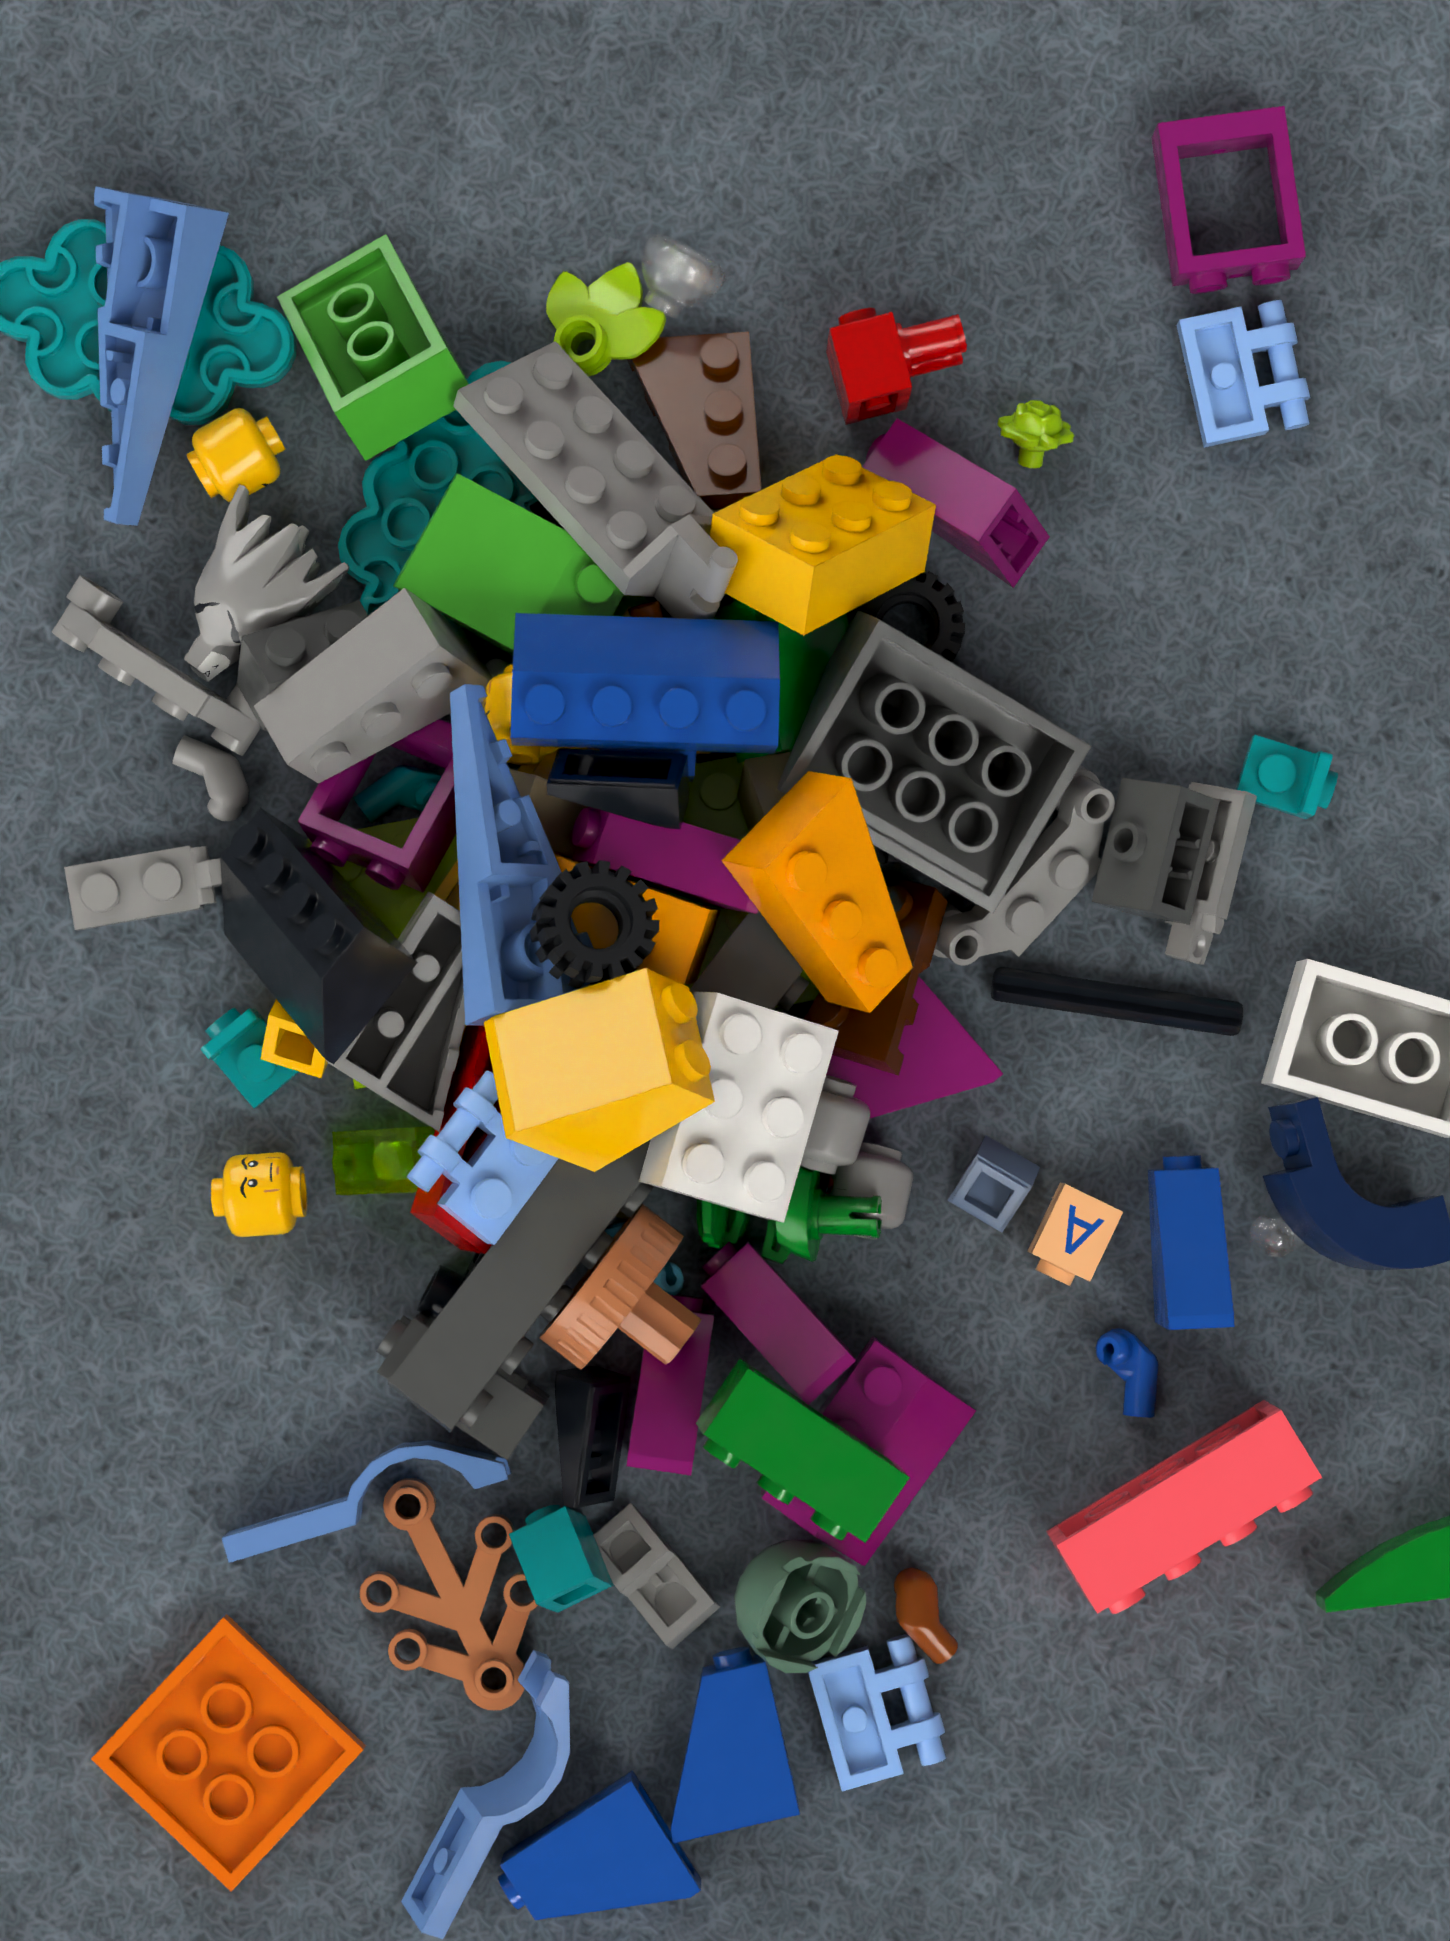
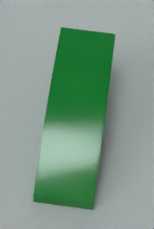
(1394, 1572)

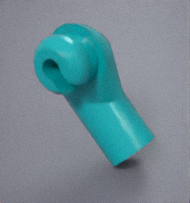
(400, 786)

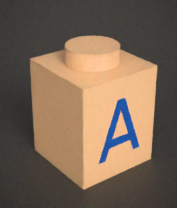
(1073, 1235)

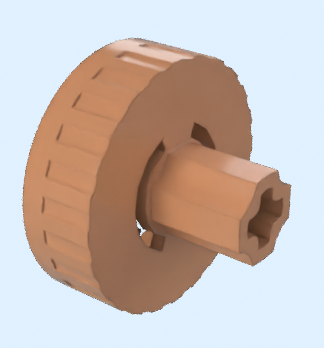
(623, 1296)

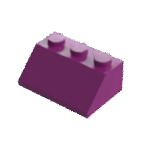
(900, 1416)

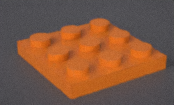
(228, 1752)

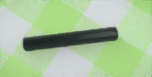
(1117, 1001)

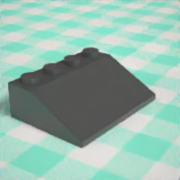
(936, 757)

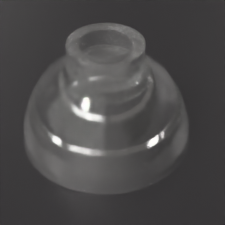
(678, 275)

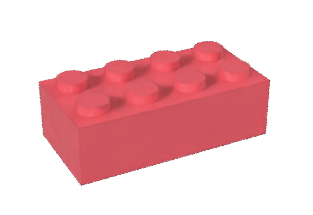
(1185, 1506)

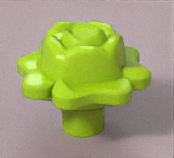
(1035, 429)

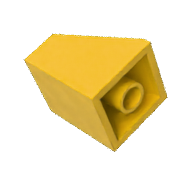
(600, 1067)

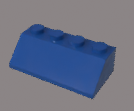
(645, 683)

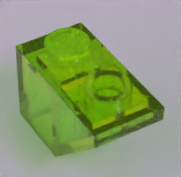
(376, 1159)

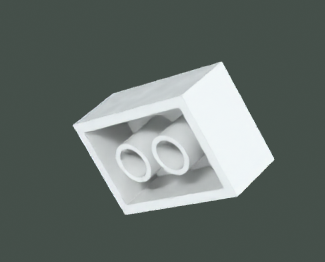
(1364, 1047)
(765, 1094)

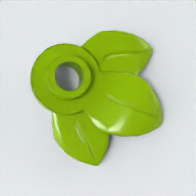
(604, 312)

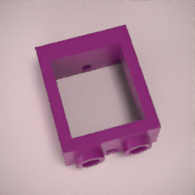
(1222, 135)
(384, 862)

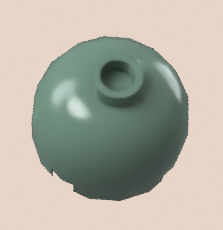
(798, 1604)

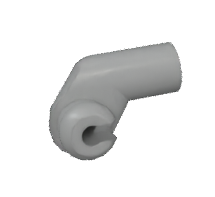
(221, 775)

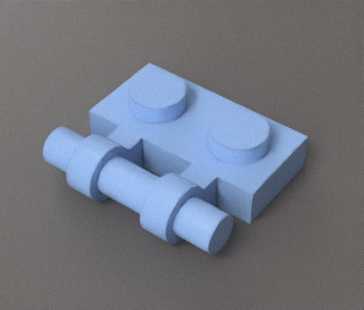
(1224, 374)
(496, 1178)
(856, 1716)

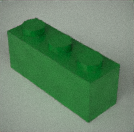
(800, 1453)

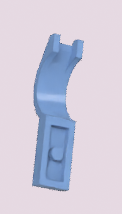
(476, 1466)
(483, 1810)

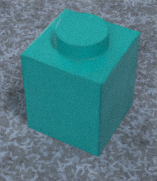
(560, 1557)

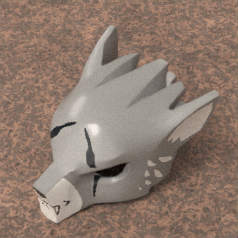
(253, 585)

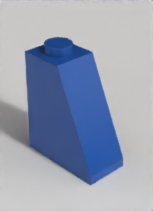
(1189, 1246)
(734, 1753)
(599, 1858)

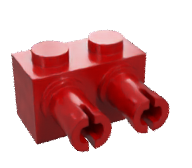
(877, 358)

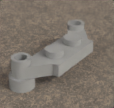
(88, 625)
(1046, 882)

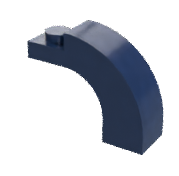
(1333, 1216)

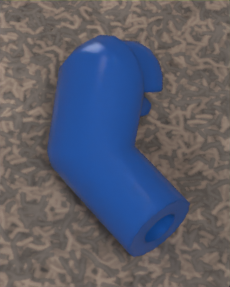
(1133, 1364)

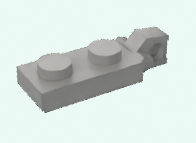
(1219, 874)
(142, 886)

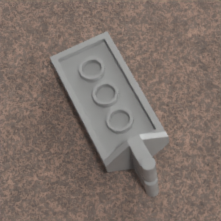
(601, 481)

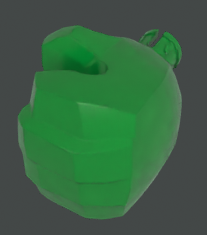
(806, 1220)

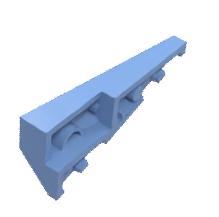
(156, 282)
(501, 871)

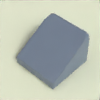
(994, 1184)

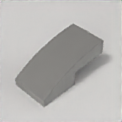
(653, 1577)

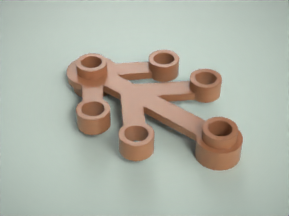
(458, 1604)

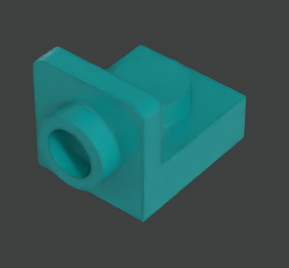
(1287, 777)
(237, 1051)

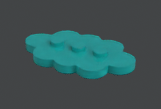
(56, 307)
(405, 489)

